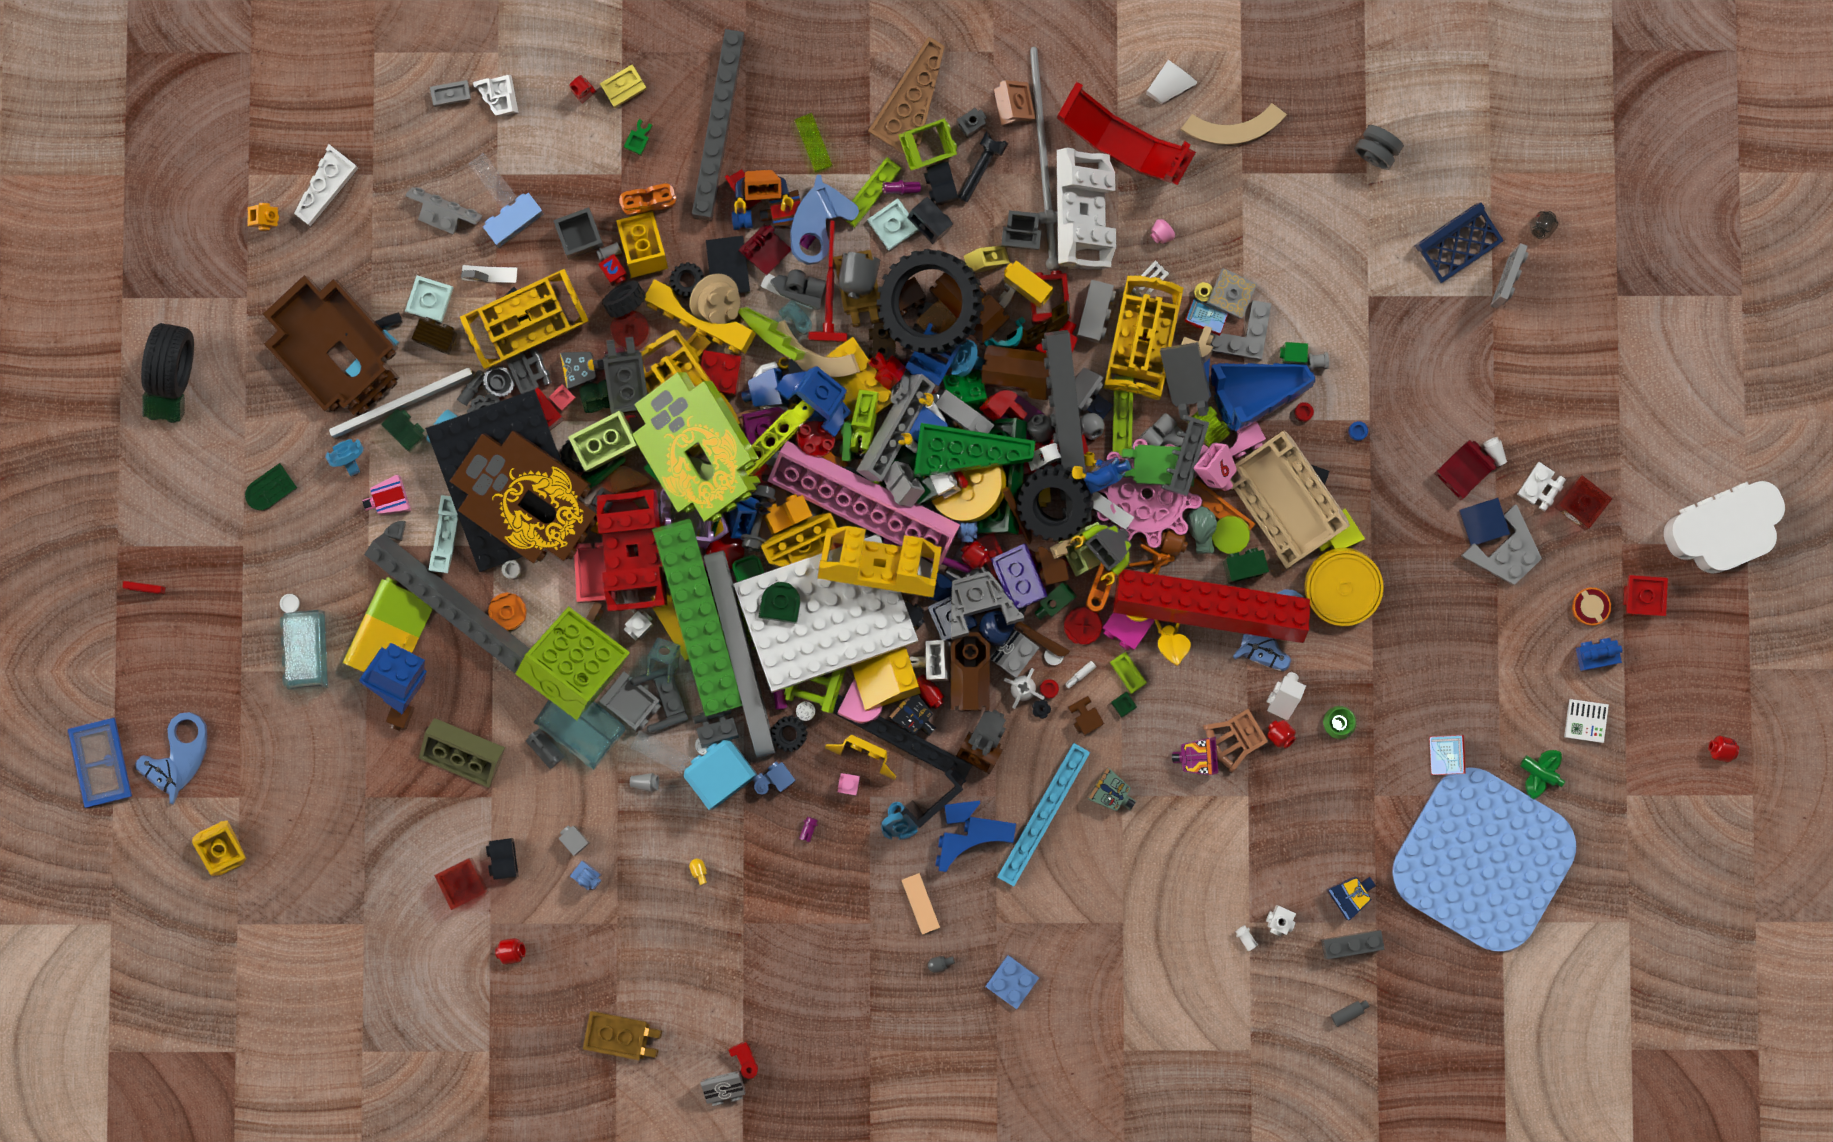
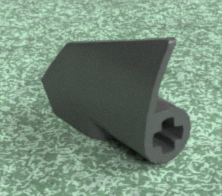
(800, 289)

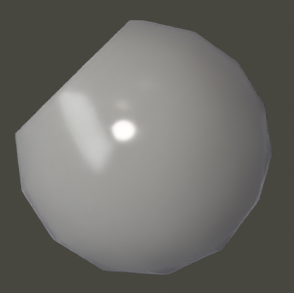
(1091, 426)

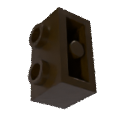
(881, 342)

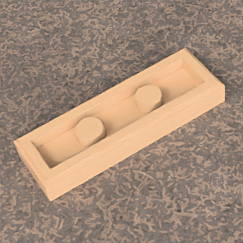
(920, 903)

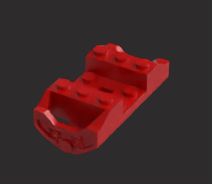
(622, 567)

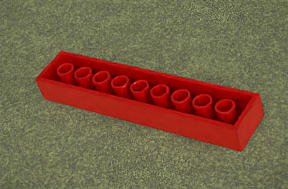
(1212, 605)

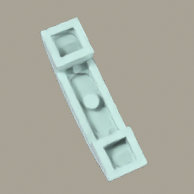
(445, 536)

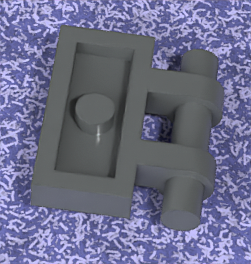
(523, 374)
(717, 731)

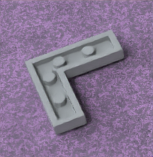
(1251, 345)

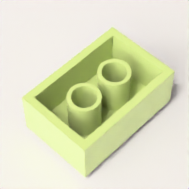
(603, 441)

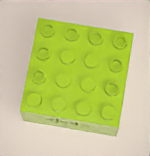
(572, 663)

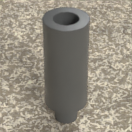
(1349, 1012)

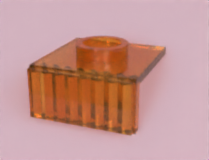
(939, 316)

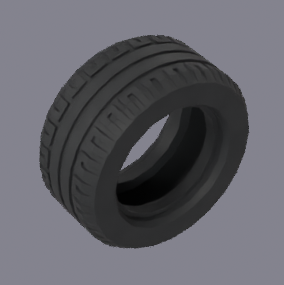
(167, 361)

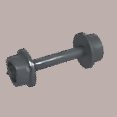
(753, 542)

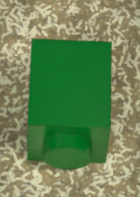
(1294, 353)

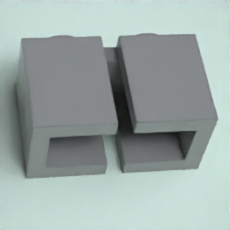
(901, 484)

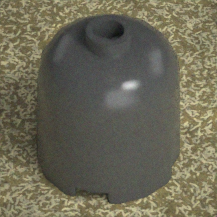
(858, 274)

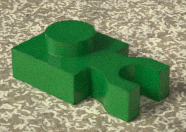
(638, 140)

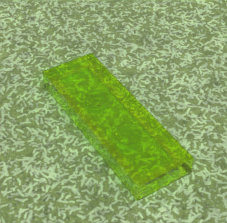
(813, 142)

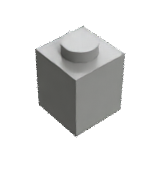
(573, 839)

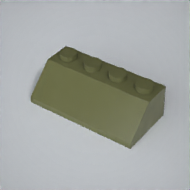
(461, 752)

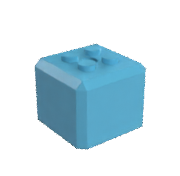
(719, 773)

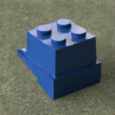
(395, 676)

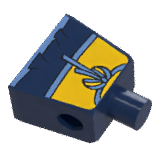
(1351, 895)

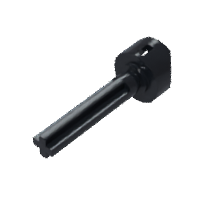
(991, 148)

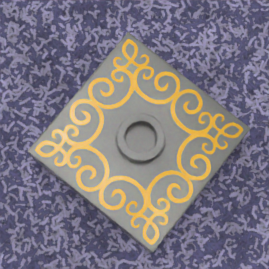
(1231, 293)

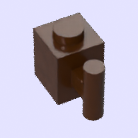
(1087, 720)

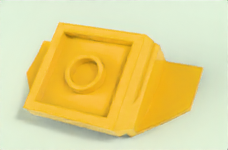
(859, 744)

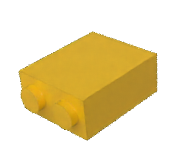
(1027, 284)

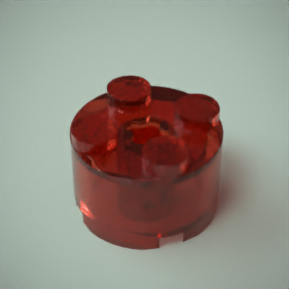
(633, 320)

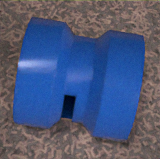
(742, 220)

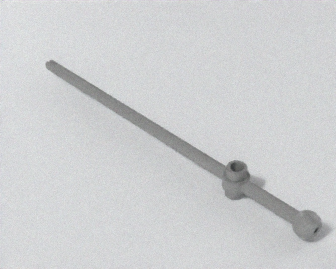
(1049, 216)

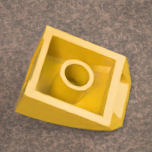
(219, 848)

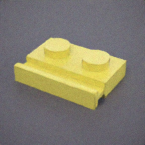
(623, 86)

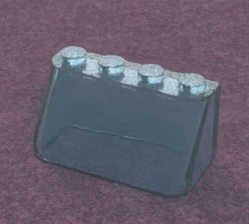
(304, 650)
(588, 737)

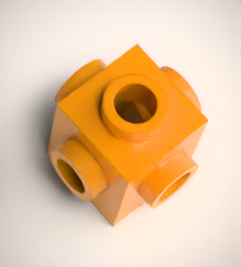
(263, 216)

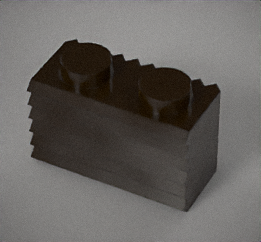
(434, 336)

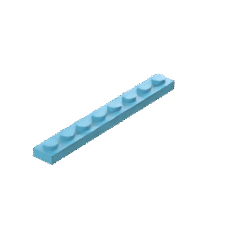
(1043, 814)

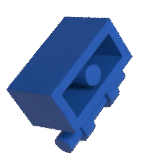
(1598, 655)

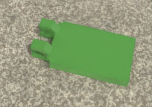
(1151, 464)

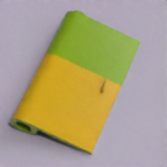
(391, 617)

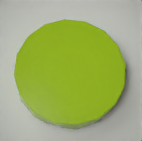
(1231, 534)

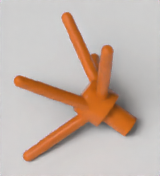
(1159, 559)

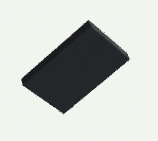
(727, 259)

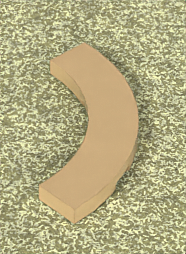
(1235, 133)
(830, 365)

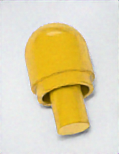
(698, 870)

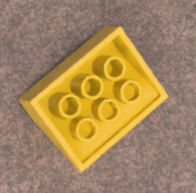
(862, 380)
(885, 679)

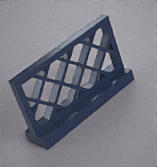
(1454, 227)

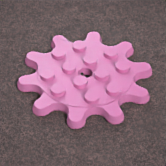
(1152, 514)

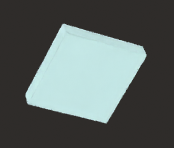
(892, 224)
(429, 299)

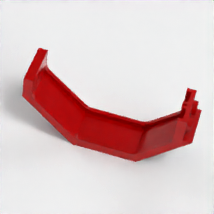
(1123, 140)

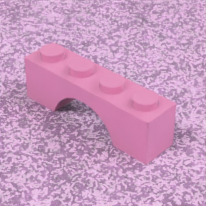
(1246, 438)

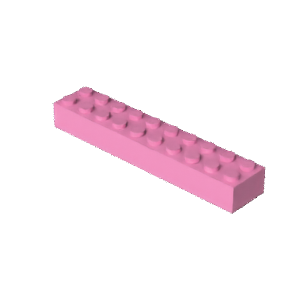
(858, 499)

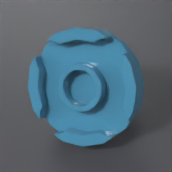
(966, 359)
(345, 454)
(897, 824)

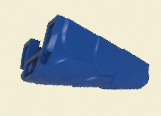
(1255, 390)

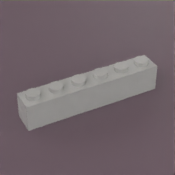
(898, 421)

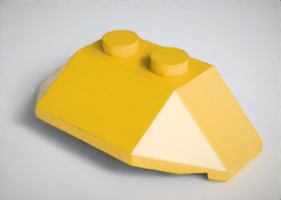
(799, 540)

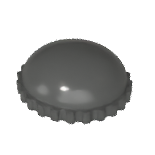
(498, 381)

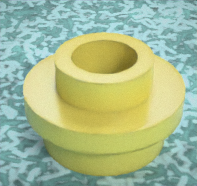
(1197, 291)

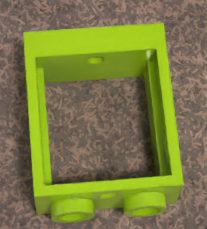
(911, 151)

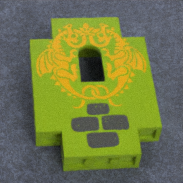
(678, 419)

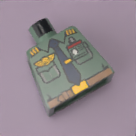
(1111, 792)

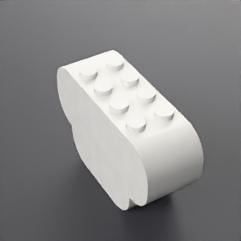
(1727, 529)

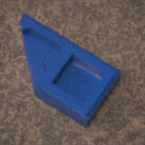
(960, 811)

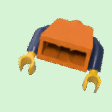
(761, 185)

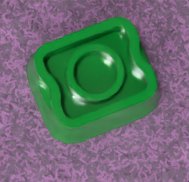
(747, 567)

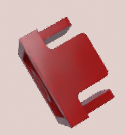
(1646, 596)

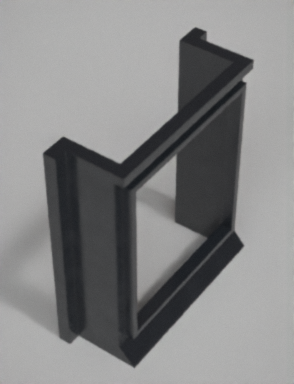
(917, 814)

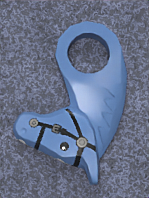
(184, 761)

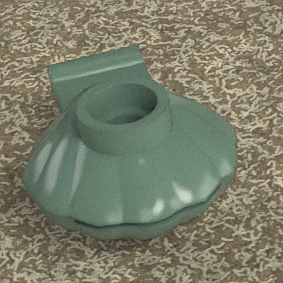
(1202, 526)

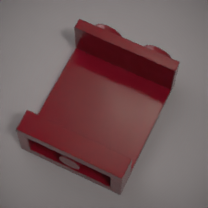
(1465, 469)

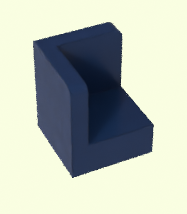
(942, 589)

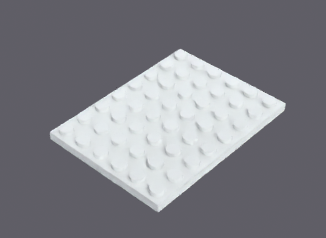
(834, 627)

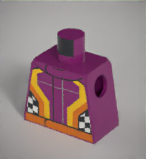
(1198, 756)

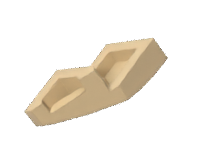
(1061, 548)

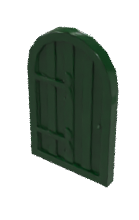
(599, 474)
(269, 488)

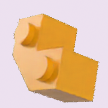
(787, 514)

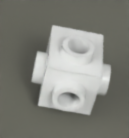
(1287, 917)

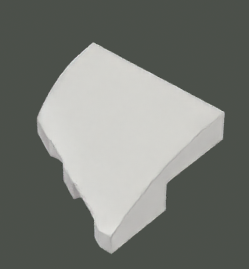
(1170, 83)
(498, 94)

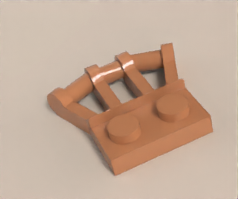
(1246, 732)

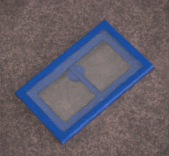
(99, 762)

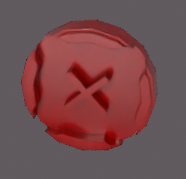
(1083, 625)

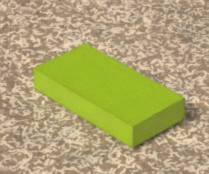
(1128, 672)

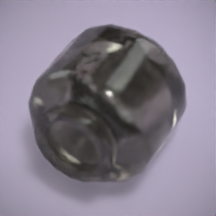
(1544, 224)

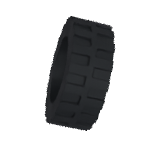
(623, 299)

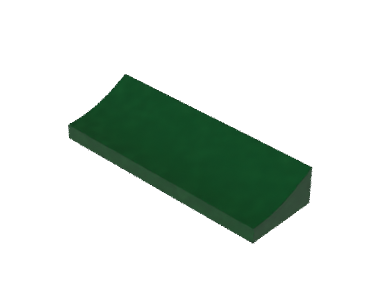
(1002, 519)

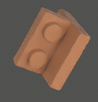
(1014, 102)

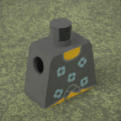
(580, 368)

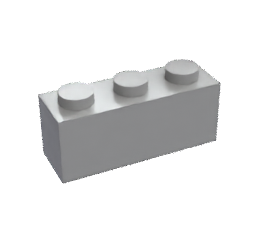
(1096, 311)

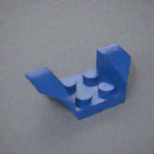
(819, 392)

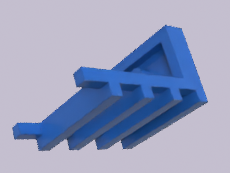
(929, 365)

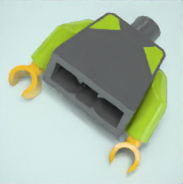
(1109, 546)

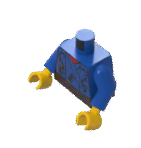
(1102, 473)

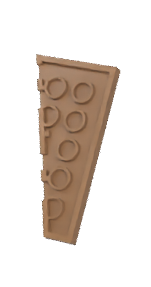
(911, 98)

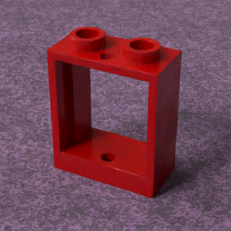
(1054, 276)

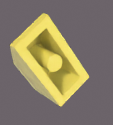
(986, 258)

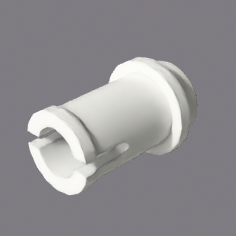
(1246, 938)

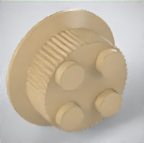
(715, 299)

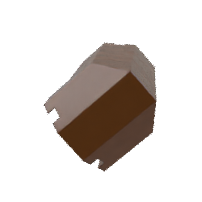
(992, 317)
(1016, 370)
(970, 673)

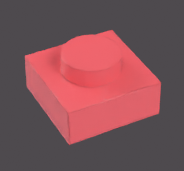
(562, 397)

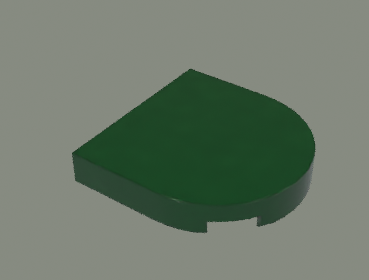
(780, 603)

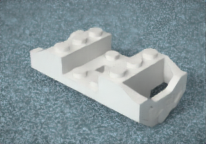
(1083, 208)

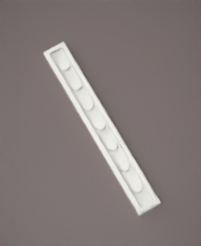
(401, 403)

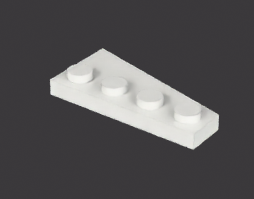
(329, 179)

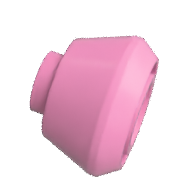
(1162, 232)

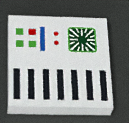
(1586, 721)

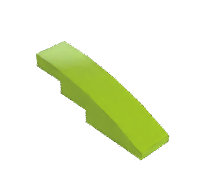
(766, 329)

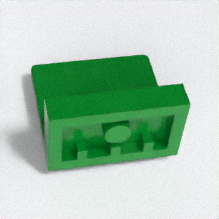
(967, 389)

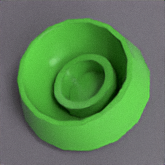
(1339, 722)

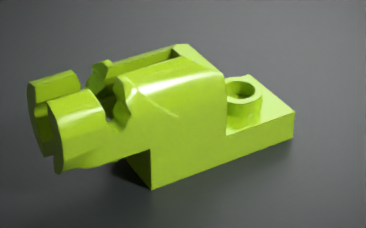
(864, 420)

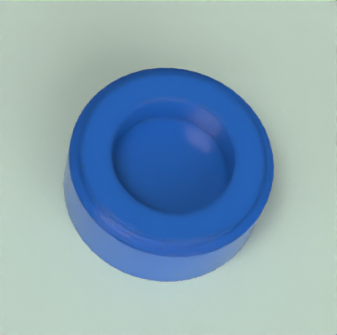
(1358, 431)

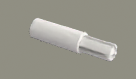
(1080, 674)

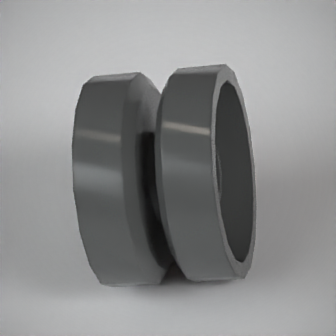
(1379, 147)

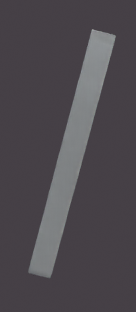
(740, 653)

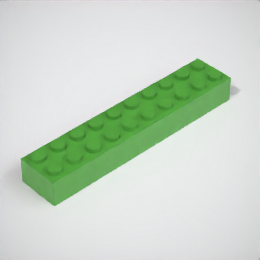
(697, 617)

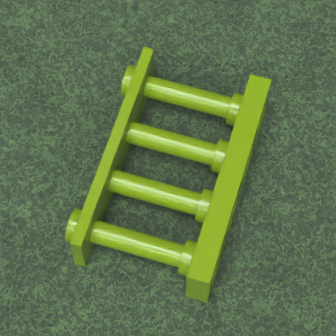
(826, 701)

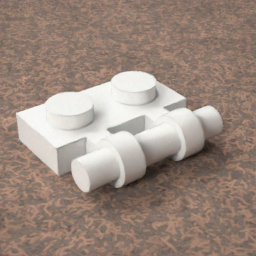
(1536, 483)

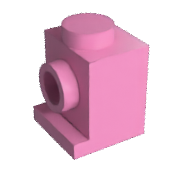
(848, 784)

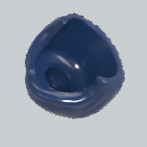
(995, 629)

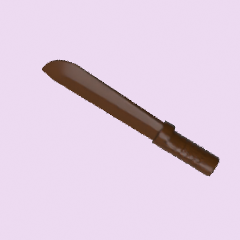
(1013, 506)
(1047, 643)

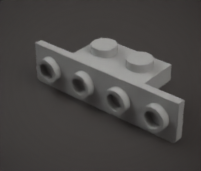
(440, 212)

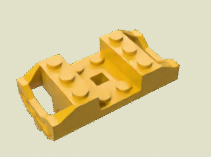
(515, 337)
(1139, 357)
(681, 361)
(879, 563)

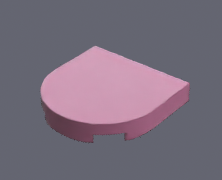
(853, 707)

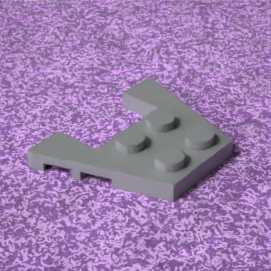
(1513, 557)
(976, 595)

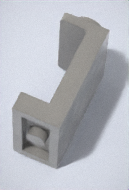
(631, 702)

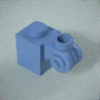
(967, 531)
(777, 775)
(586, 876)

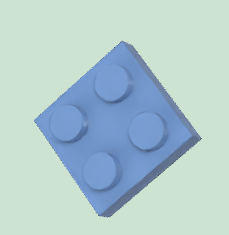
(1012, 982)

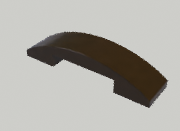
(1035, 335)

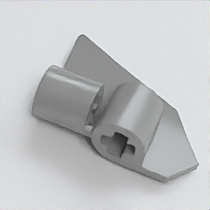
(1162, 432)

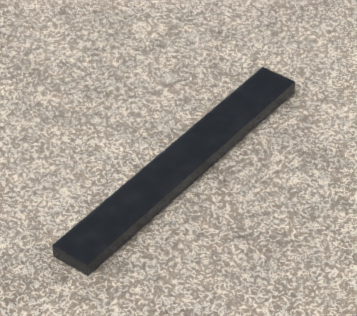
(909, 743)

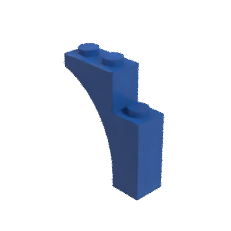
(978, 831)

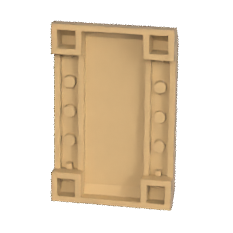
(1287, 499)

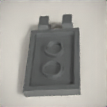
(624, 376)
(1186, 377)

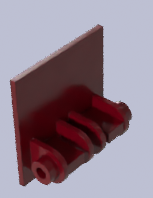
(765, 249)

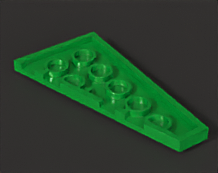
(955, 450)

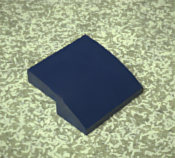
(1484, 521)

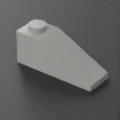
(963, 414)

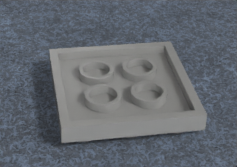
(1510, 274)

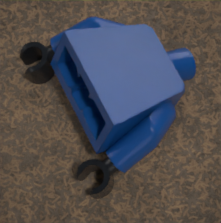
(742, 517)

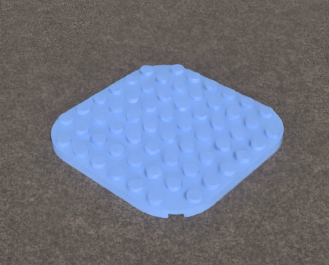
(1484, 859)

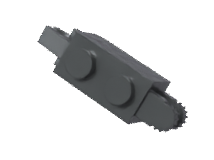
(988, 731)

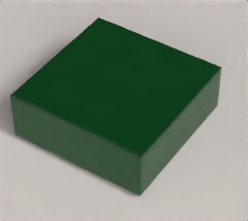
(1123, 704)

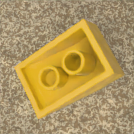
(642, 244)

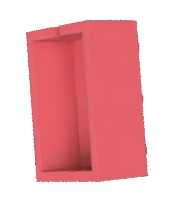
(588, 573)

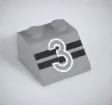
(1014, 653)
(723, 1087)

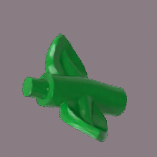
(1542, 772)

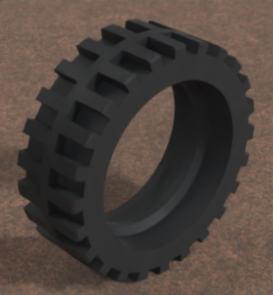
(892, 288)

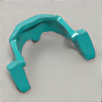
(1013, 342)

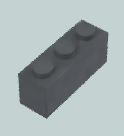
(1352, 944)

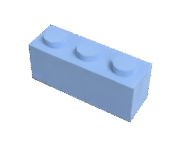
(513, 219)

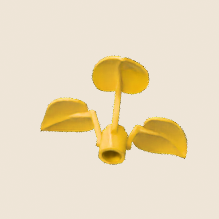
(1171, 645)

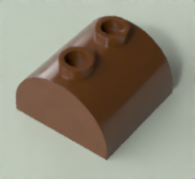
(976, 758)

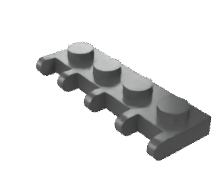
(1187, 456)

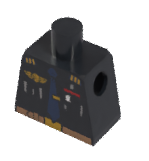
(913, 716)

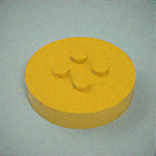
(978, 499)
(1344, 586)

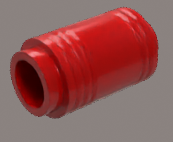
(930, 693)

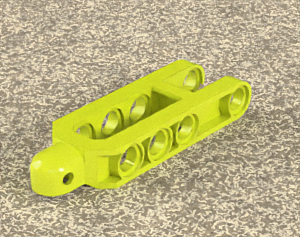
(795, 419)

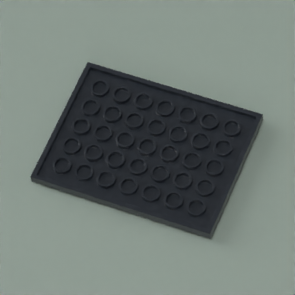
(456, 438)

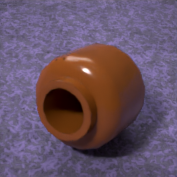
(1172, 543)

